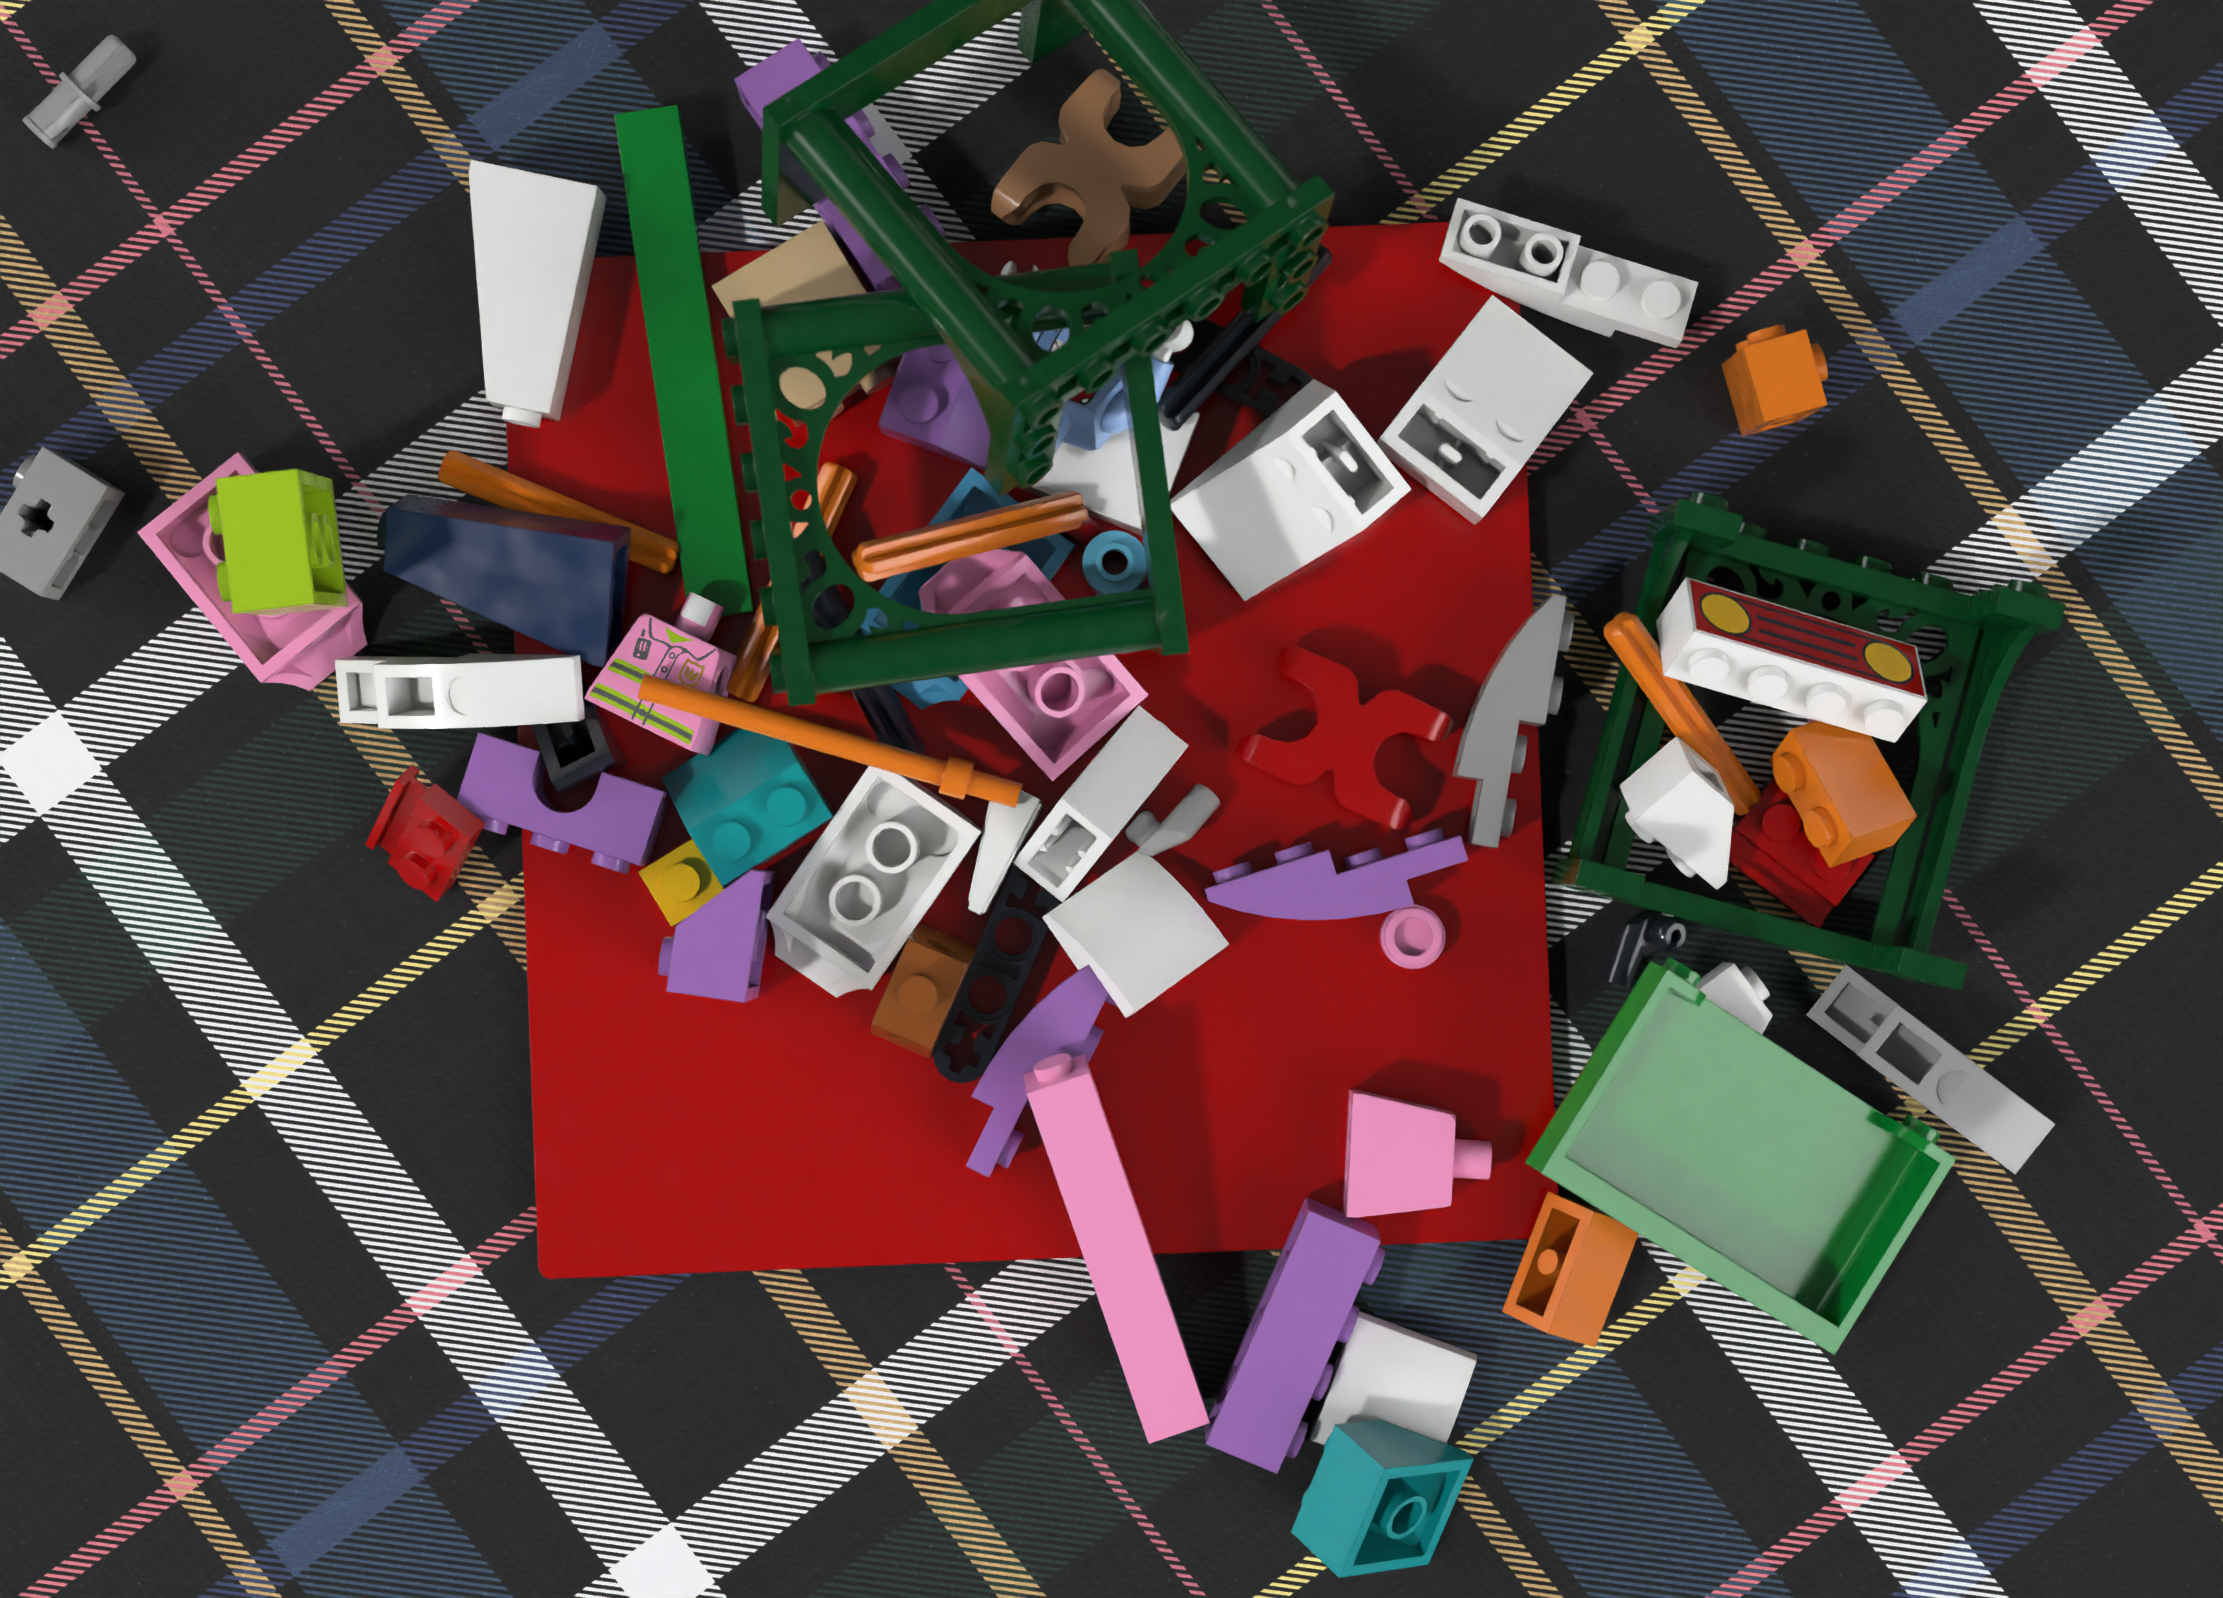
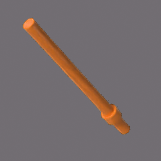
(953, 776)

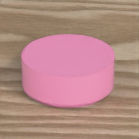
(1412, 936)

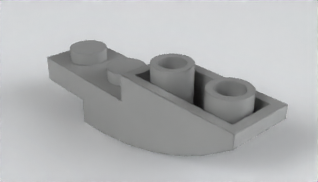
(1513, 693)
(1930, 1069)

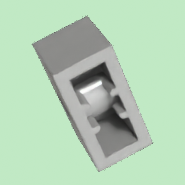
(75, 502)

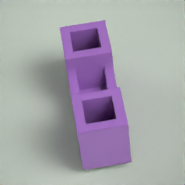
(507, 788)

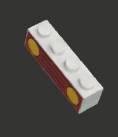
(1790, 660)

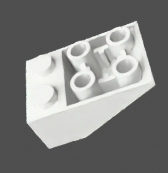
(1483, 410)
(1289, 491)

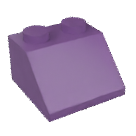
(936, 407)
(722, 943)

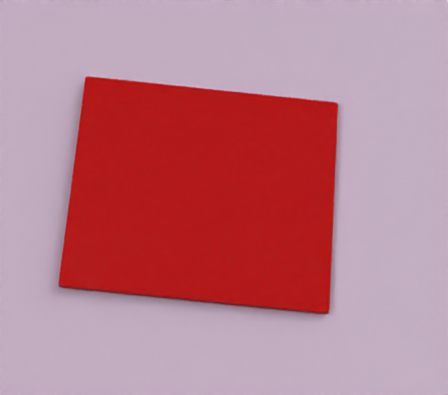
(803, 1141)

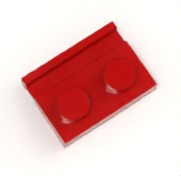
(425, 834)
(1780, 859)

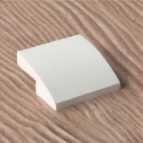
(1135, 931)
(1397, 1379)

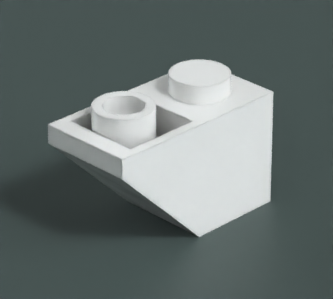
(1684, 808)

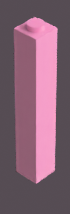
(1115, 1246)

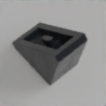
(579, 749)

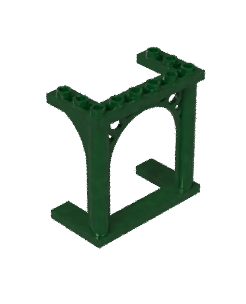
(1017, 383)
(944, 645)
(1981, 649)

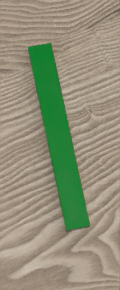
(684, 357)

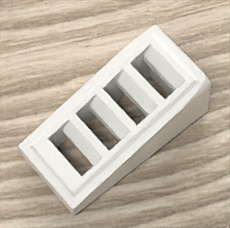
(1000, 843)

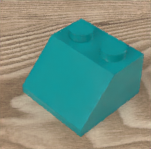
(747, 802)
(1379, 1498)

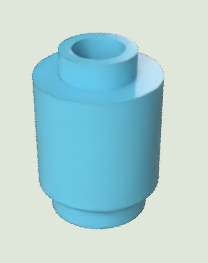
(1105, 583)

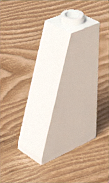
(532, 283)

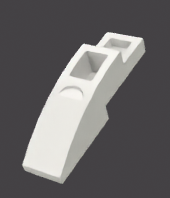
(1565, 280)
(460, 690)

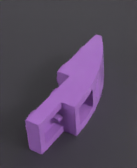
(1310, 889)
(1053, 1026)

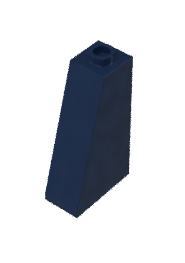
(519, 568)

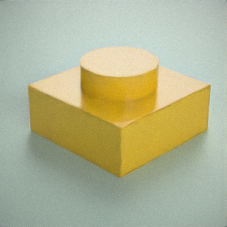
(681, 882)

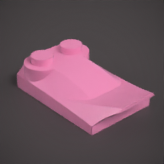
(276, 648)
(1047, 707)

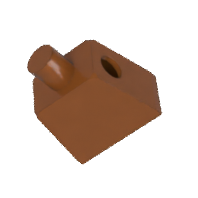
(922, 989)

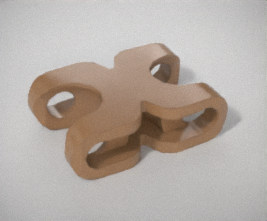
(1091, 173)

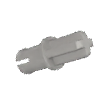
(80, 90)

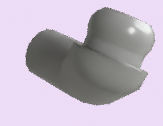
(1177, 827)

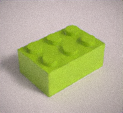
(278, 543)

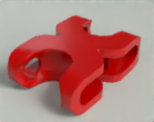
(1344, 737)

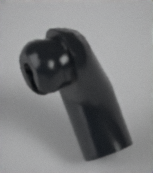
(1640, 939)

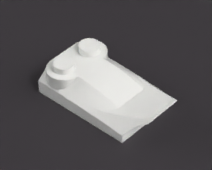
(869, 881)

